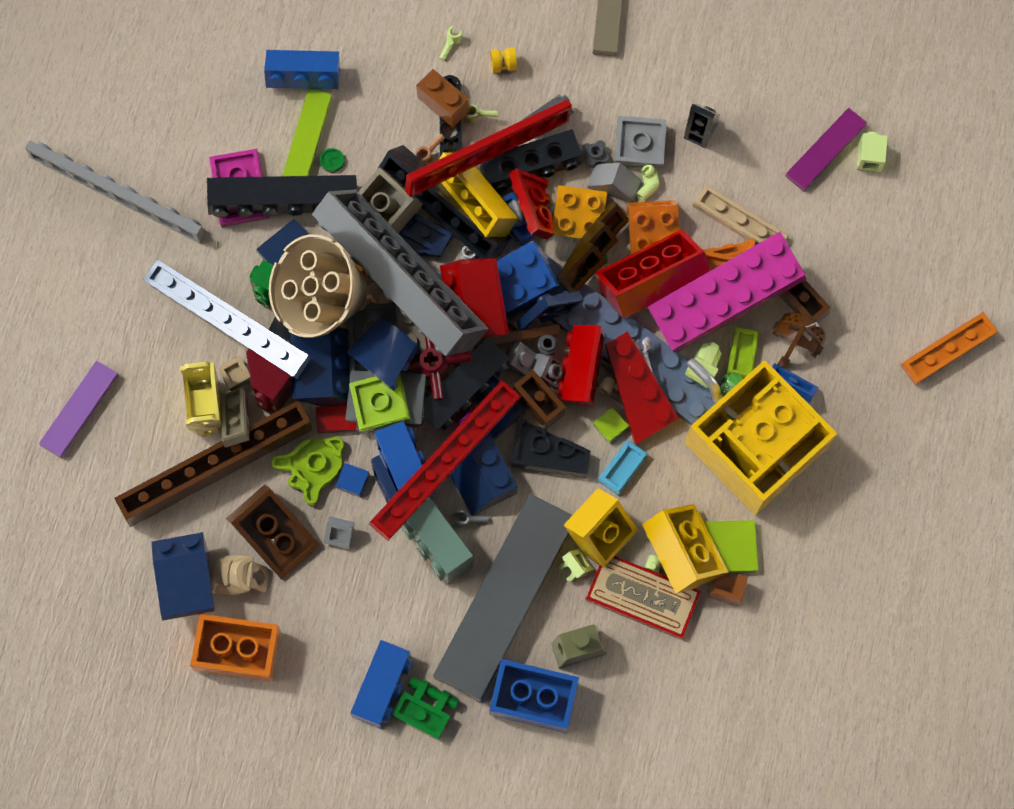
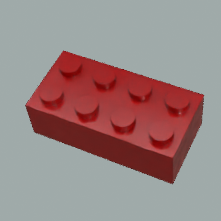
(652, 273)

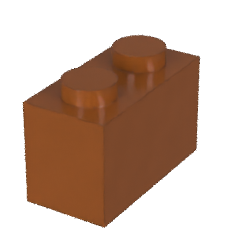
(443, 98)

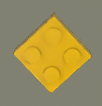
(601, 527)

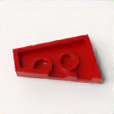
(533, 202)

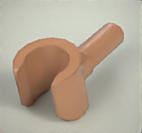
(429, 149)

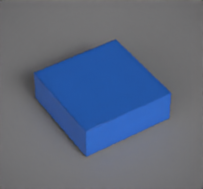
(352, 479)

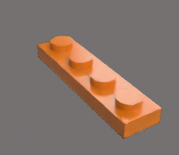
(949, 348)

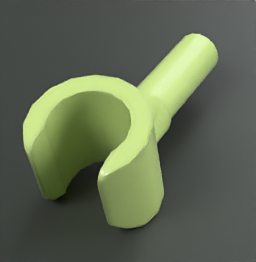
(451, 40)
(479, 113)
(653, 563)

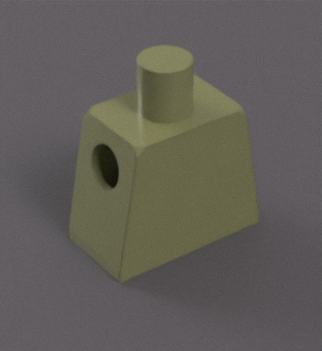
(578, 646)

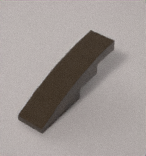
(591, 248)

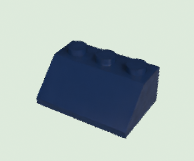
(327, 373)
(484, 477)

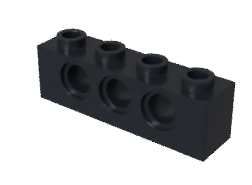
(538, 151)

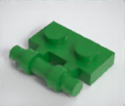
(422, 715)

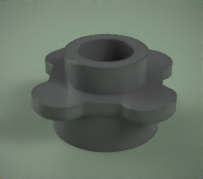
(601, 157)

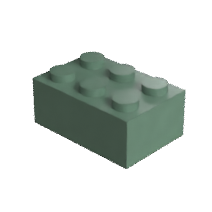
(438, 543)

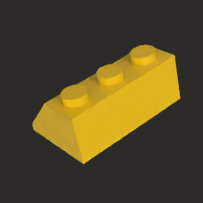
(684, 547)

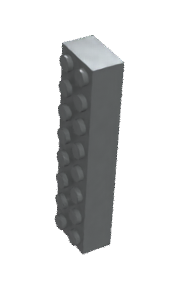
(400, 272)

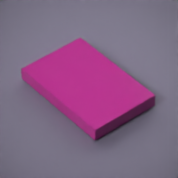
(237, 165)

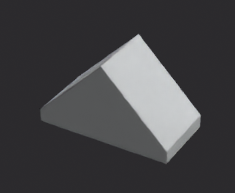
(615, 180)

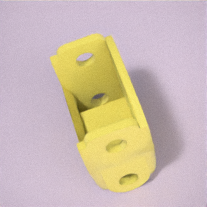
(202, 398)

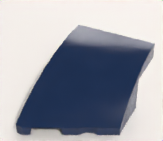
(384, 351)

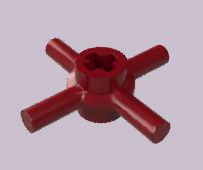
(439, 368)

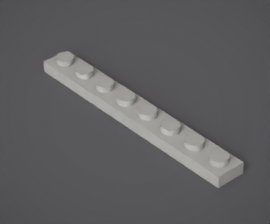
(106, 186)

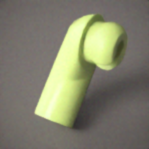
(650, 181)

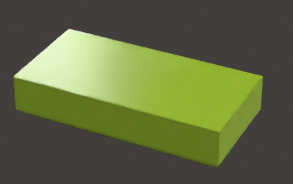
(743, 351)

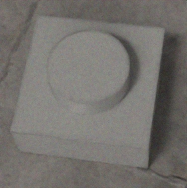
(339, 532)

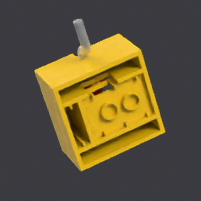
(757, 435)

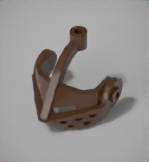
(797, 338)

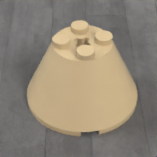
(316, 286)

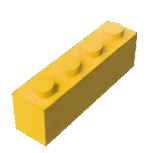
(481, 202)

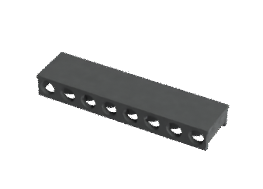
(504, 598)

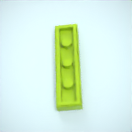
(307, 133)

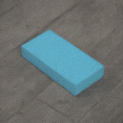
(622, 467)

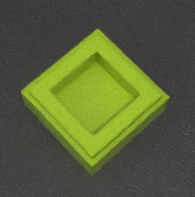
(610, 425)

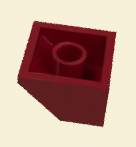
(270, 383)

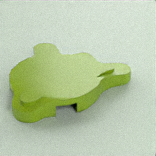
(313, 466)

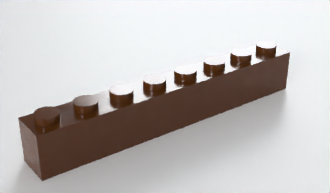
(212, 464)

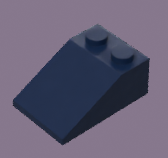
(183, 576)

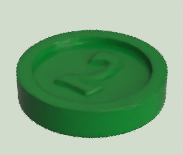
(331, 160)

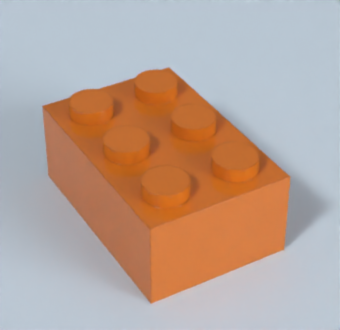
(235, 647)

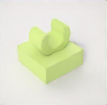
(577, 563)

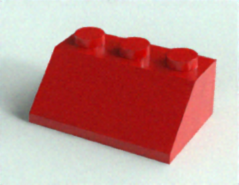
(480, 289)
(582, 365)

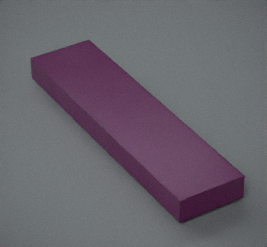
(826, 149)

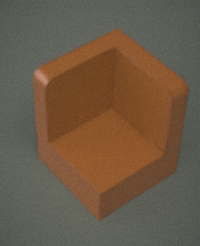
(728, 589)

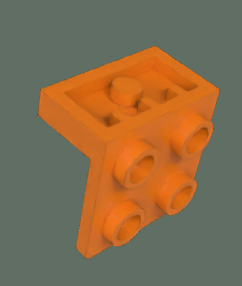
(651, 222)

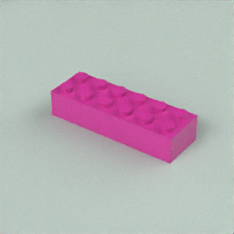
(727, 292)

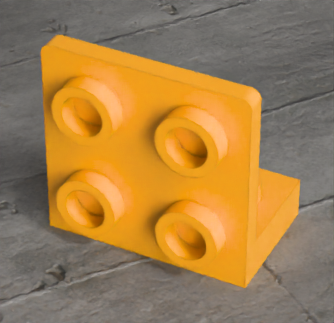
(576, 210)

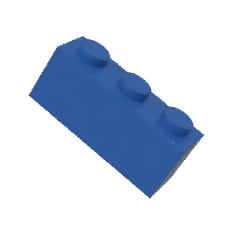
(302, 69)
(381, 684)

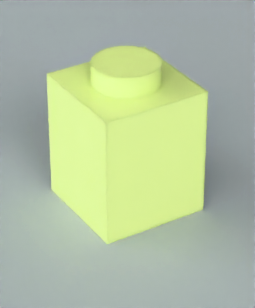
(872, 152)

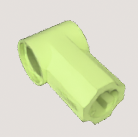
(708, 357)

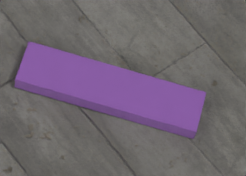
(78, 409)

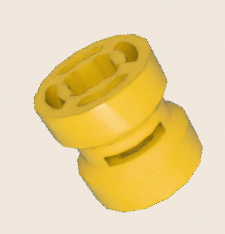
(509, 60)

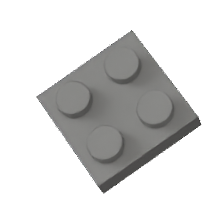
(640, 141)

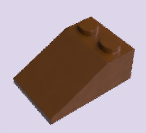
(273, 531)

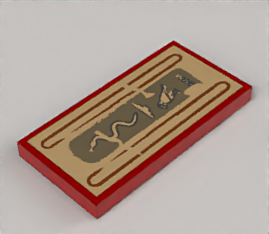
(642, 596)

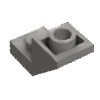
(524, 360)

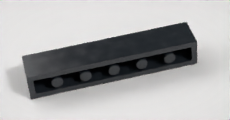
(272, 194)
(443, 206)

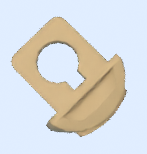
(234, 575)

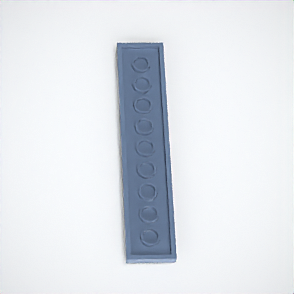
(685, 395)

